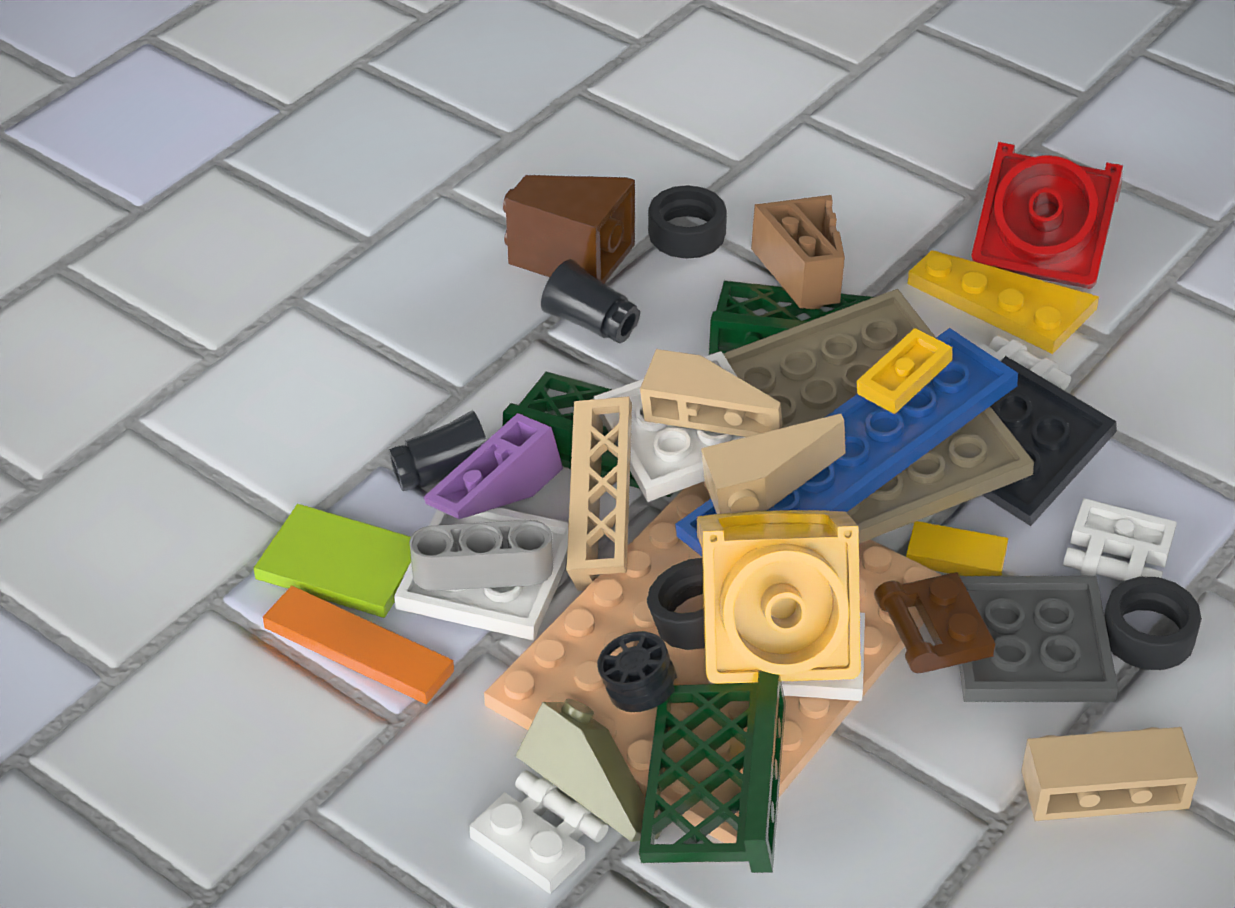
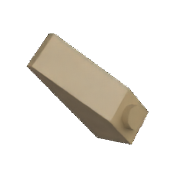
(703, 396)
(769, 466)

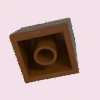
(570, 219)

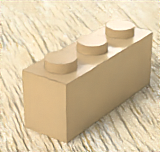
(1108, 773)

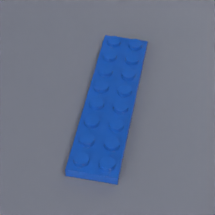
(887, 443)

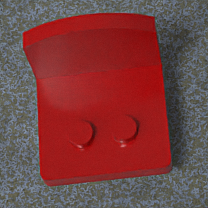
(1046, 217)

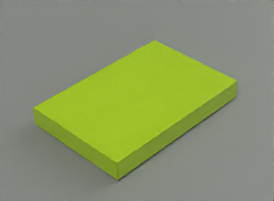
(337, 560)

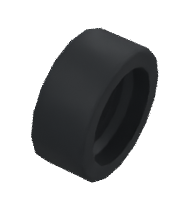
(684, 202)
(670, 591)
(1159, 596)

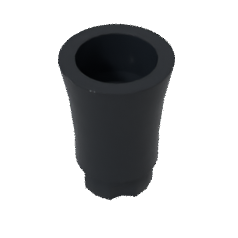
(589, 303)
(436, 453)

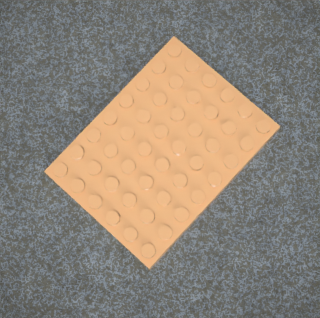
(566, 655)

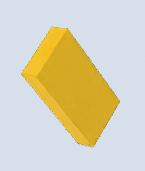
(957, 550)

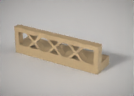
(588, 487)

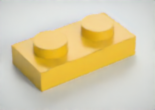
(904, 370)

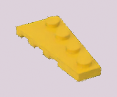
(1010, 301)

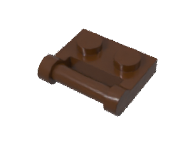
(948, 616)

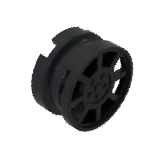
(638, 675)

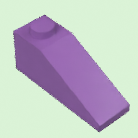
(501, 471)

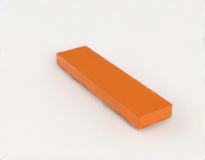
(359, 644)

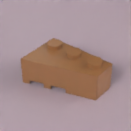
(801, 248)

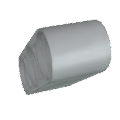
(481, 555)

